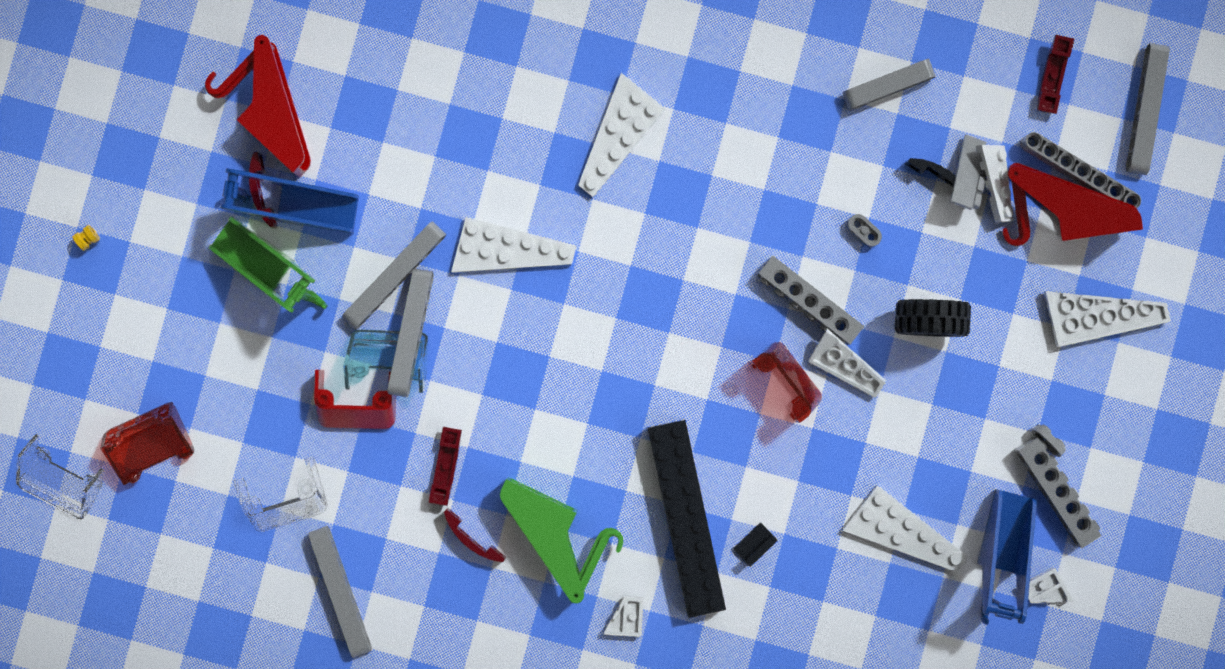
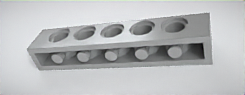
(851, 325)
(1090, 529)

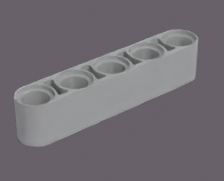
(889, 84)

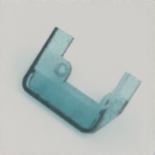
(377, 350)

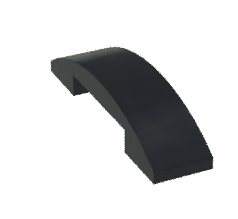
(921, 165)

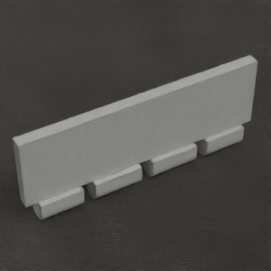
(967, 183)

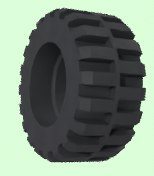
(932, 317)

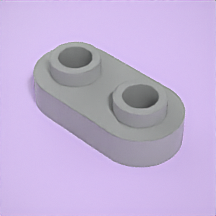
(864, 230)
(1053, 444)

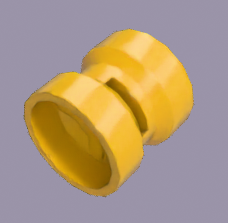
(86, 237)

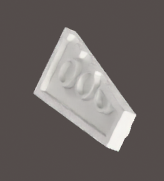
(997, 180)
(845, 364)

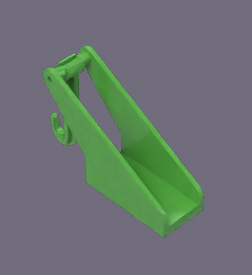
(262, 264)
(546, 527)

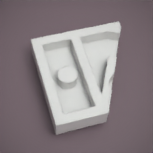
(1048, 588)
(627, 618)

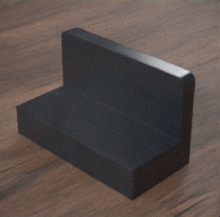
(755, 544)

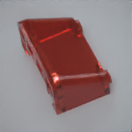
(808, 394)
(146, 442)

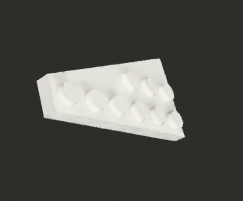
(623, 126)
(498, 247)
(1090, 317)
(894, 526)

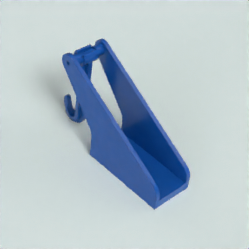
(298, 204)
(1007, 547)

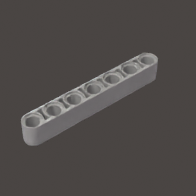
(1147, 108)
(1071, 170)
(394, 275)
(410, 333)
(340, 591)

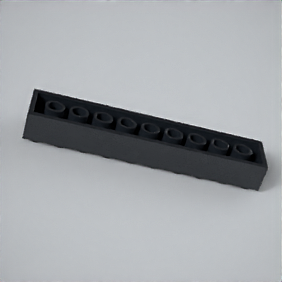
(686, 518)

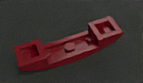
(1054, 73)
(257, 167)
(445, 466)
(491, 554)

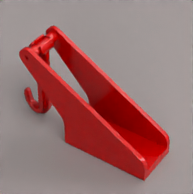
(272, 111)
(1079, 209)

